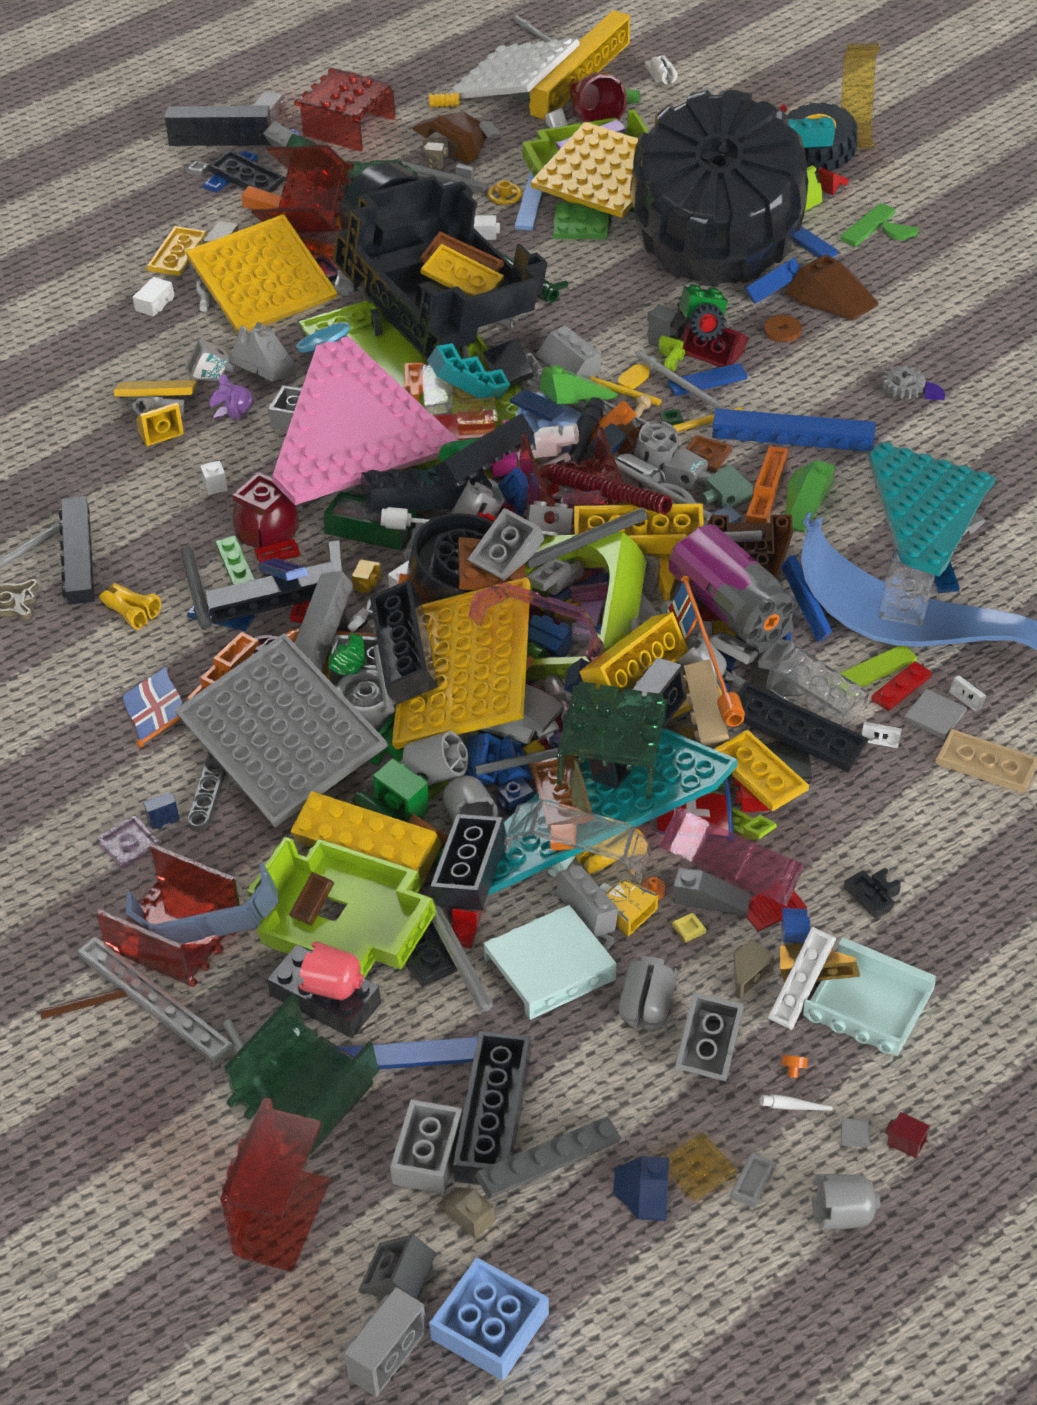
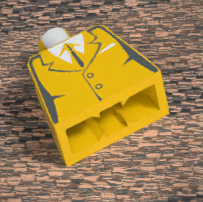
(634, 904)

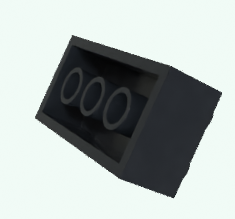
(469, 861)
(342, 1015)

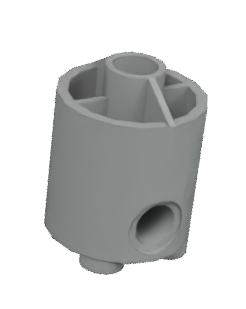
(437, 757)

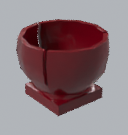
(598, 97)
(264, 508)

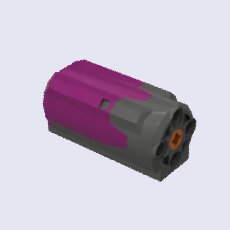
(733, 586)

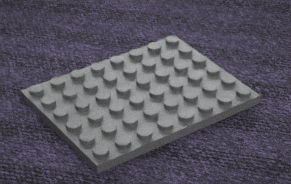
(280, 729)

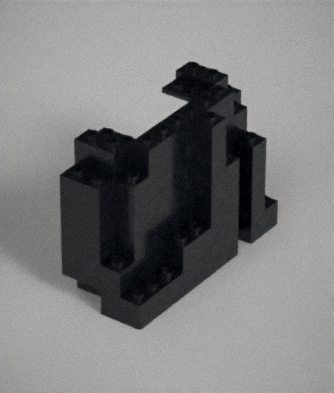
(385, 251)

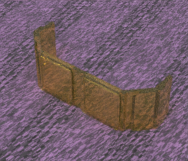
(859, 88)

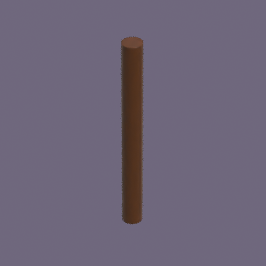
(82, 1003)

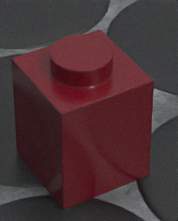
(907, 1134)

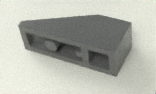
(710, 893)

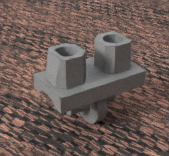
(343, 284)

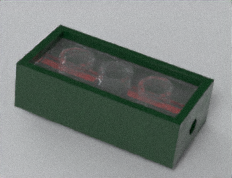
(351, 519)

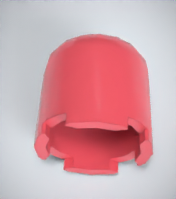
(330, 972)

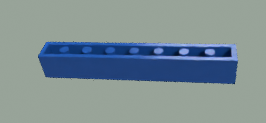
(793, 429)

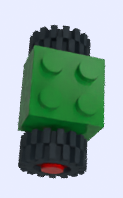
(704, 310)

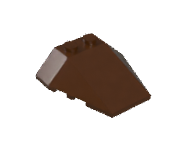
(458, 128)

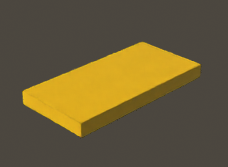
(171, 255)
(456, 269)
(155, 388)
(763, 771)

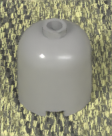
(698, 652)
(468, 797)
(844, 1201)

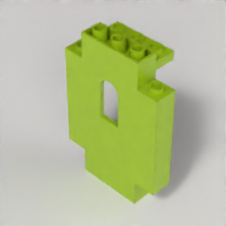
(381, 899)

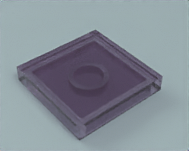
(128, 842)

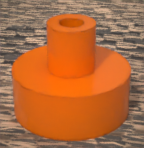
(655, 885)
(793, 1064)

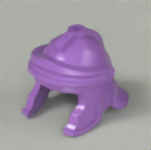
(236, 399)

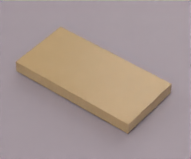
(987, 761)

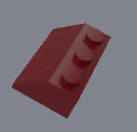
(719, 351)

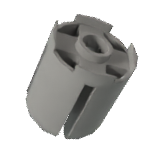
(656, 444)
(642, 467)
(478, 499)
(661, 982)

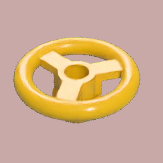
(505, 190)

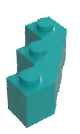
(467, 373)

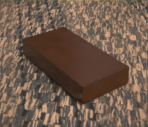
(311, 898)

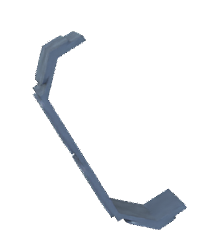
(216, 922)

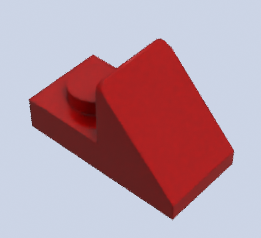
(830, 181)
(465, 925)

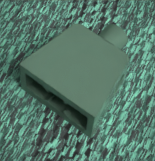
(727, 488)

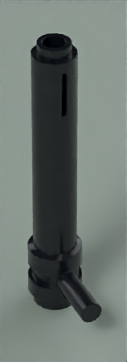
(589, 421)

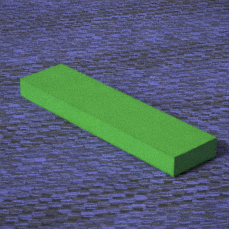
(867, 224)

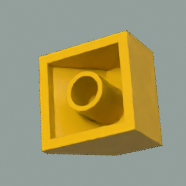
(160, 424)

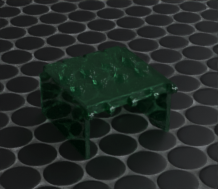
(613, 728)
(299, 1071)

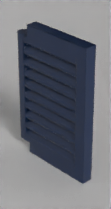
(537, 405)

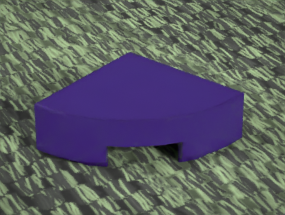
(934, 391)

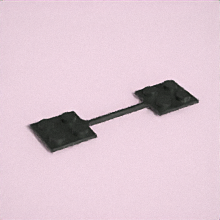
(791, 756)

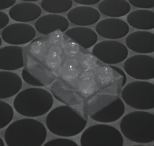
(817, 687)

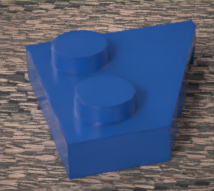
(515, 489)

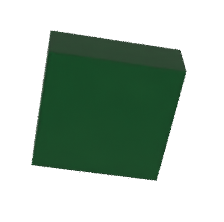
(671, 417)

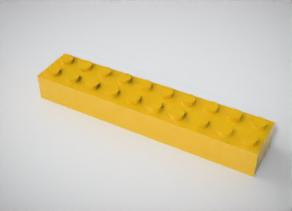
(591, 56)

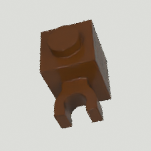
(631, 437)

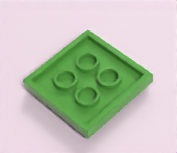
(579, 222)

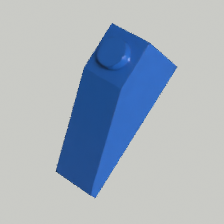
(773, 281)

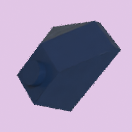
(644, 1186)

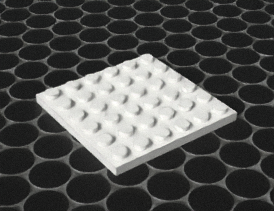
(514, 68)

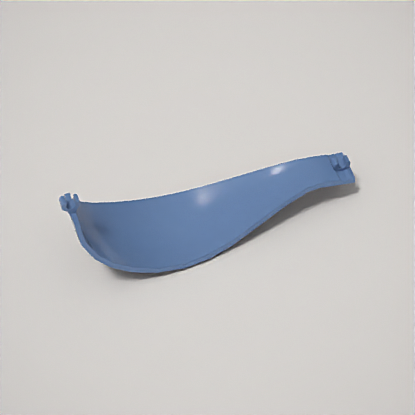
(855, 598)

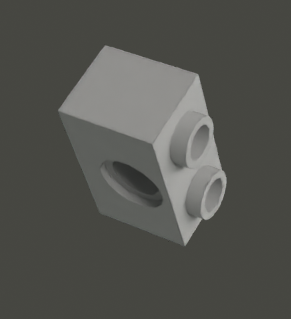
(562, 515)

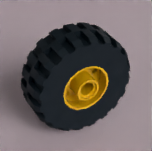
(844, 138)

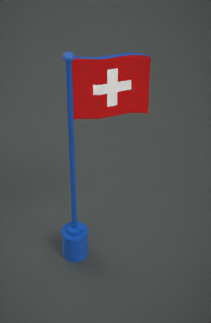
(710, 807)

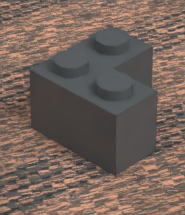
(665, 322)

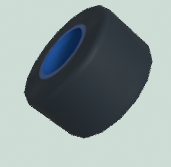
(614, 436)

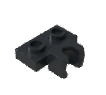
(873, 893)

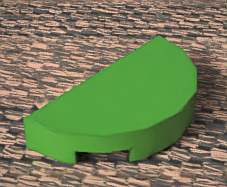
(899, 232)

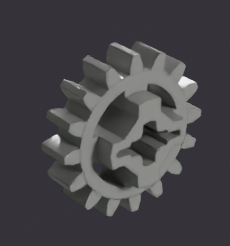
(903, 382)

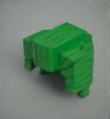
(348, 658)

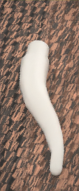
(205, 300)
(786, 1102)

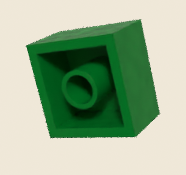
(401, 790)

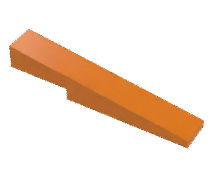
(260, 199)
(767, 485)

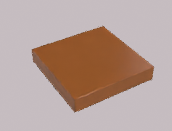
(711, 450)

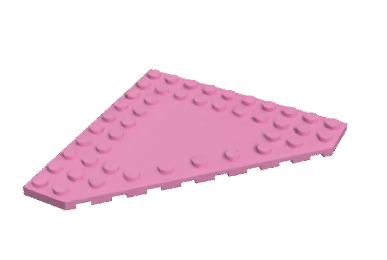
(351, 423)

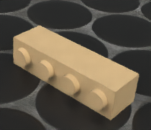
(703, 697)

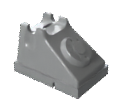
(262, 354)
(709, 1036)

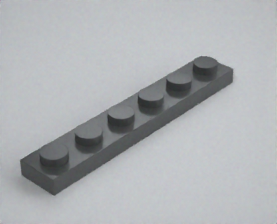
(547, 1157)

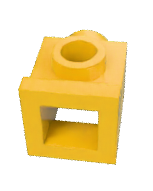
(366, 576)

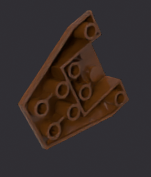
(831, 288)
(774, 544)

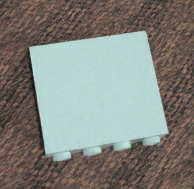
(551, 960)
(878, 1004)

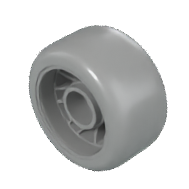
(365, 695)

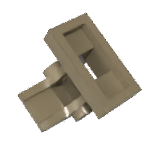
(436, 150)

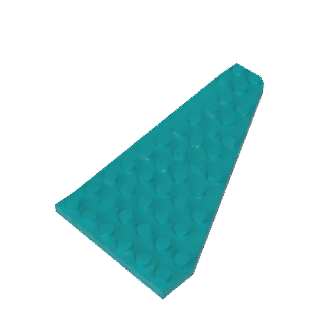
(926, 503)
(682, 775)

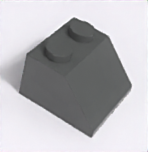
(398, 1264)

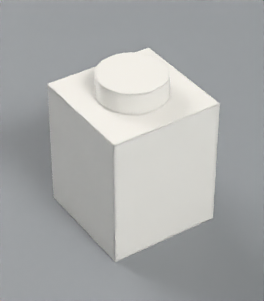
(487, 226)
(214, 477)

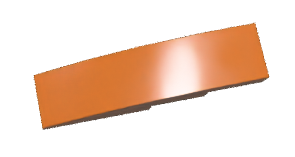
(228, 658)

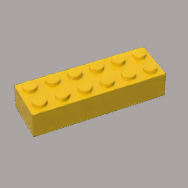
(655, 534)
(632, 655)
(366, 833)

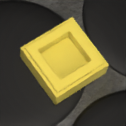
(688, 927)

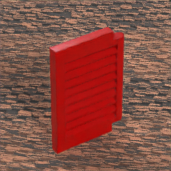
(767, 912)

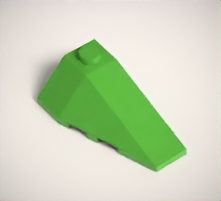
(569, 388)
(807, 491)

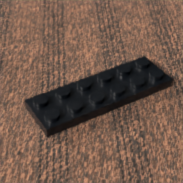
(801, 727)

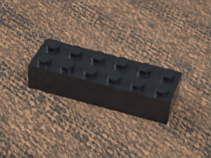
(217, 125)
(411, 489)
(403, 642)
(661, 678)
(492, 1103)

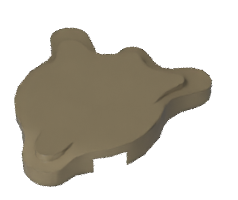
(16, 597)

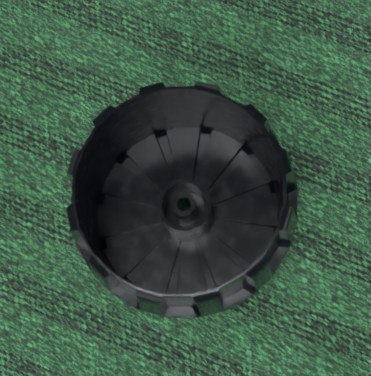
(719, 187)

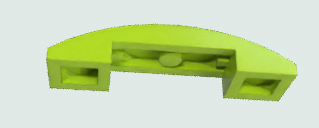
(750, 827)

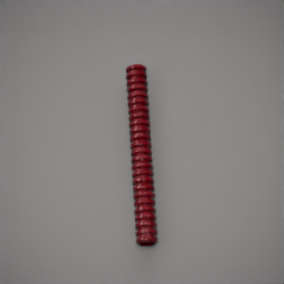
(610, 489)

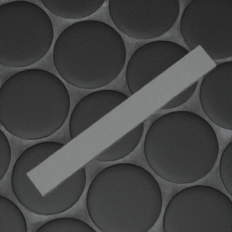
(155, 1000)

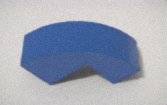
(794, 925)

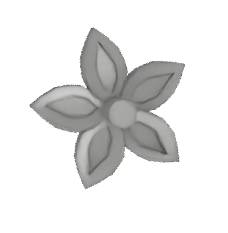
(562, 490)
(733, 679)

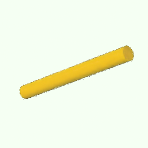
(625, 391)
(697, 422)

